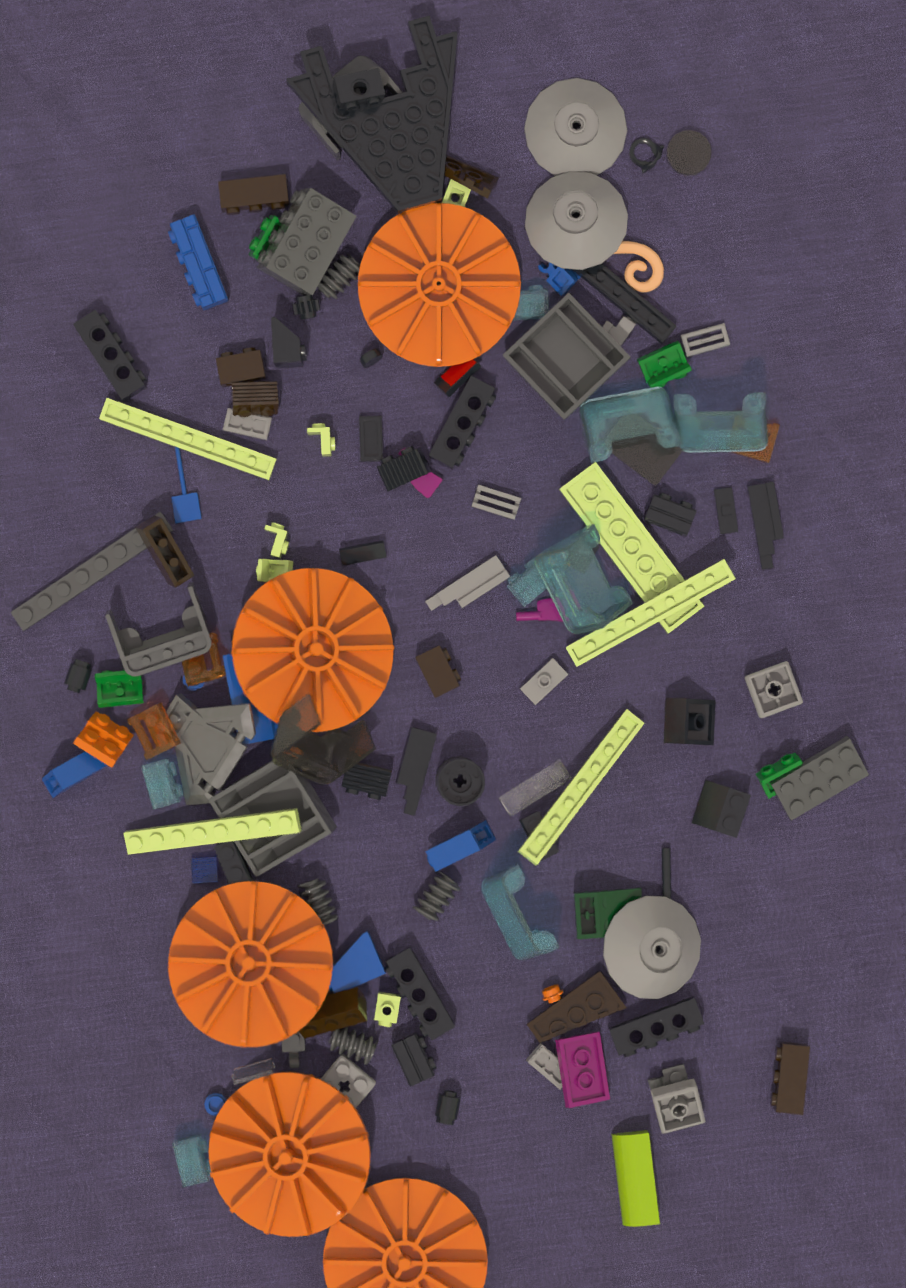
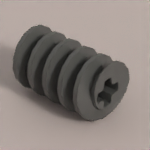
(339, 276)
(437, 897)
(318, 902)
(353, 1044)

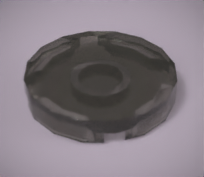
(688, 153)

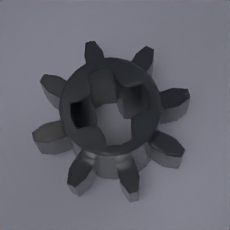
(306, 306)

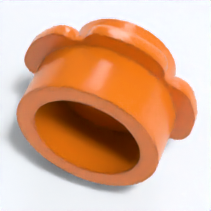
(552, 993)

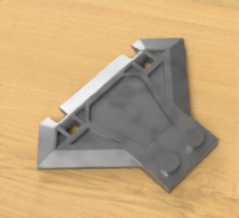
(208, 744)

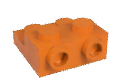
(104, 739)

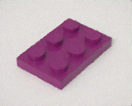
(582, 1069)

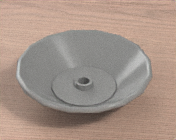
(566, 149)
(580, 240)
(632, 945)

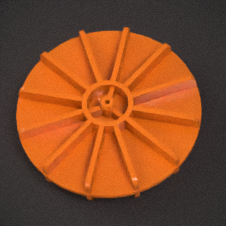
(439, 284)
(315, 638)
(250, 964)
(289, 1154)
(406, 1238)

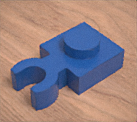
(559, 278)

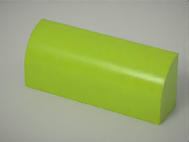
(635, 1178)

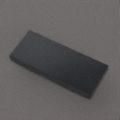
(726, 510)
(362, 553)

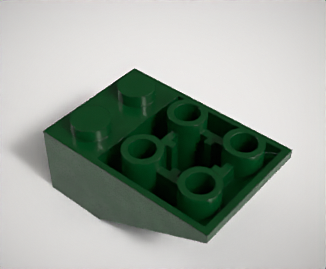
(596, 909)

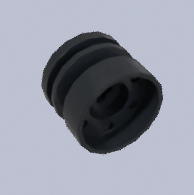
(465, 793)

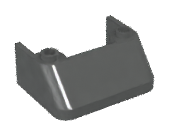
(358, 64)
(164, 650)

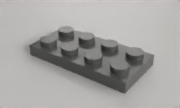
(819, 778)

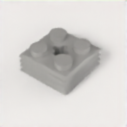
(787, 695)
(345, 1070)
(676, 1118)

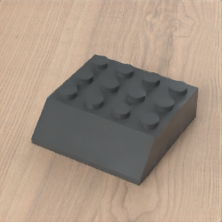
(566, 356)
(271, 790)

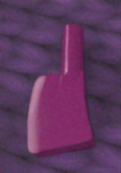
(426, 484)
(545, 612)

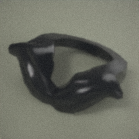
(656, 150)

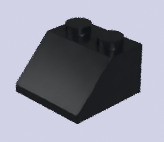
(287, 347)
(689, 721)
(721, 808)

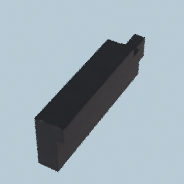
(765, 520)
(414, 766)

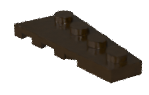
(470, 176)
(581, 1006)

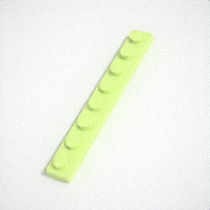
(187, 439)
(650, 612)
(581, 787)
(212, 831)

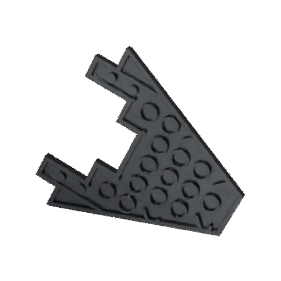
(403, 137)

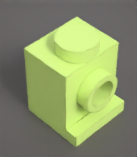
(456, 188)
(391, 1000)

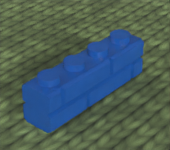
(198, 261)

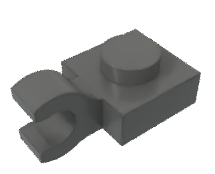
(293, 1045)
(670, 1076)

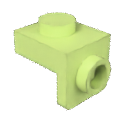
(327, 441)
(280, 545)
(270, 569)

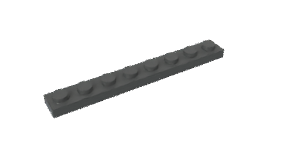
(81, 578)

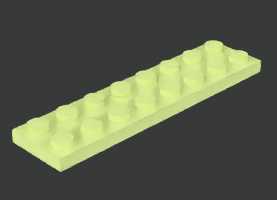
(626, 540)

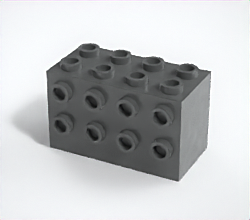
(305, 241)

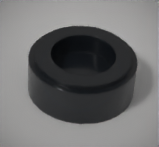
(371, 357)

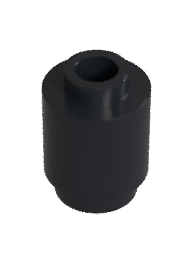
(78, 676)
(447, 1107)

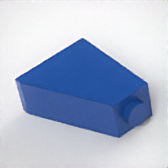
(71, 773)
(460, 846)
(357, 965)

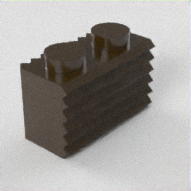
(254, 398)

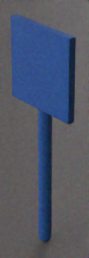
(185, 506)

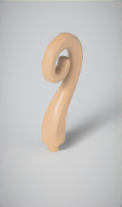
(651, 256)

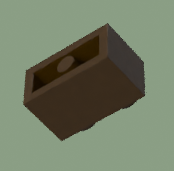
(240, 367)
(437, 671)

